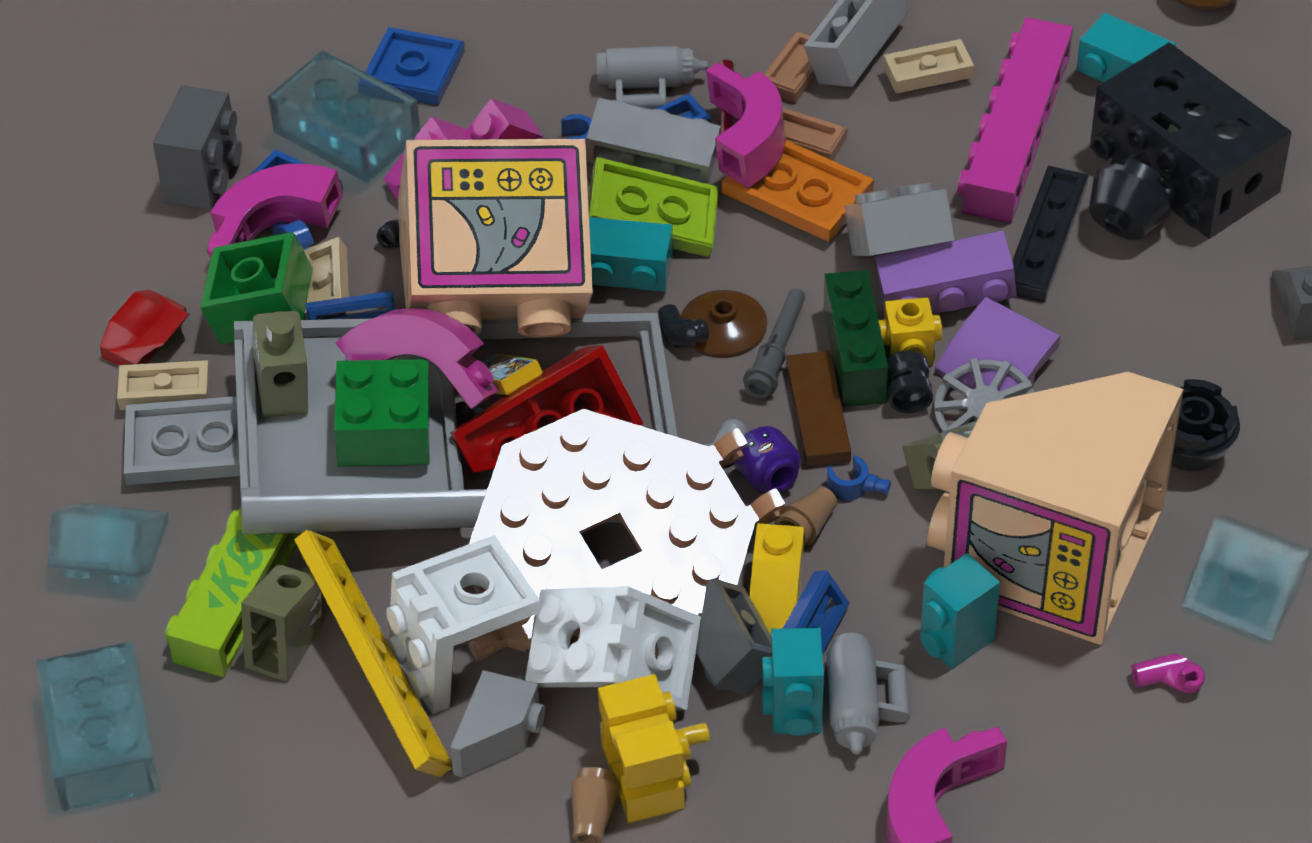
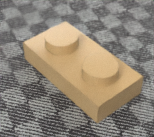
(928, 66)
(329, 272)
(163, 382)

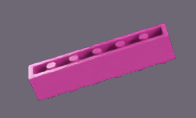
(1016, 120)

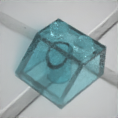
(105, 541)
(1247, 577)

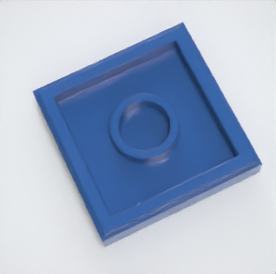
(416, 63)

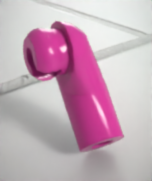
(1170, 670)

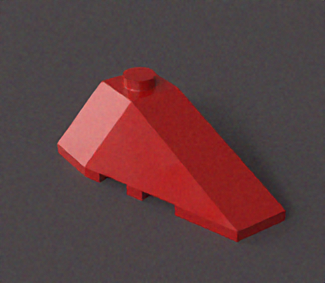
(572, 384)

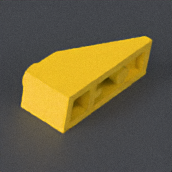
(776, 572)

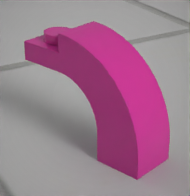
(758, 138)
(272, 197)
(427, 335)
(930, 772)

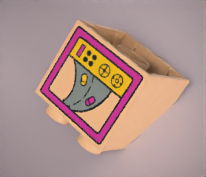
(497, 231)
(1060, 496)

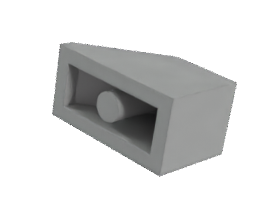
(496, 722)

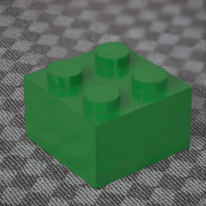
(254, 280)
(382, 412)

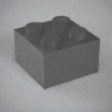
(197, 147)

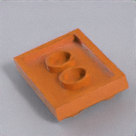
(804, 191)

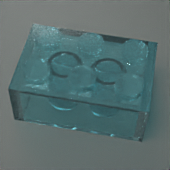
(344, 115)
(97, 726)

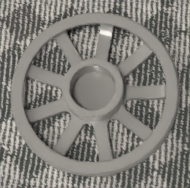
(978, 397)

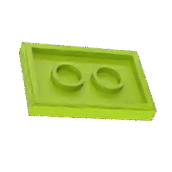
(656, 197)

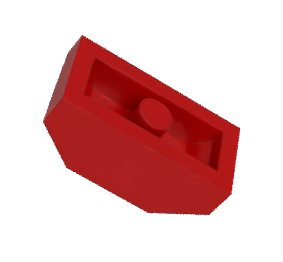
(141, 328)

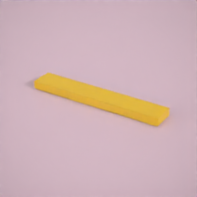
(374, 654)

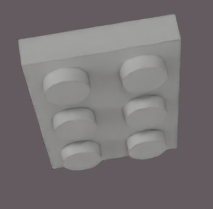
(181, 440)

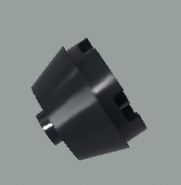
(1129, 199)
(1204, 426)

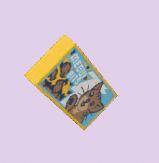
(512, 372)

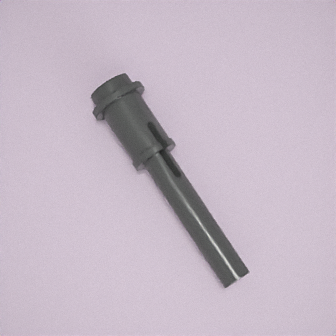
(761, 378)

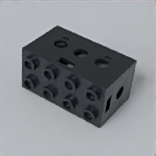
(1194, 132)

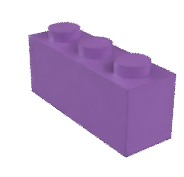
(950, 273)

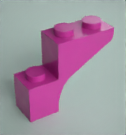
(494, 122)

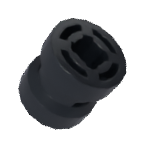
(909, 382)

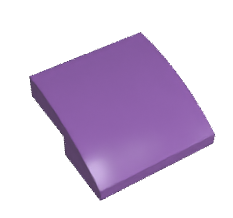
(998, 335)

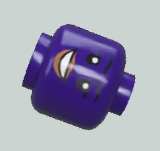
(769, 460)

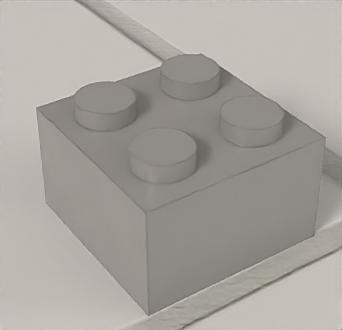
(899, 222)

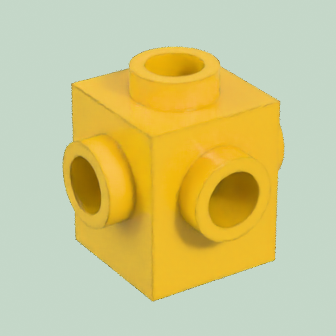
(910, 327)

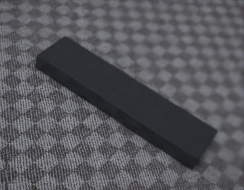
(1047, 231)

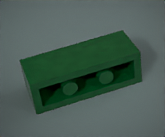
(855, 338)

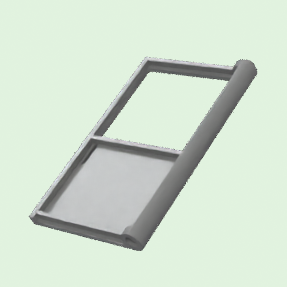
(291, 460)

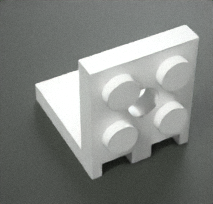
(434, 612)
(614, 641)

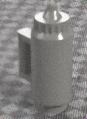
(647, 68)
(854, 691)

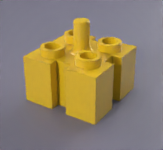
(645, 746)

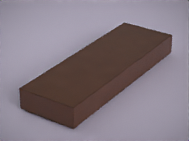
(818, 408)

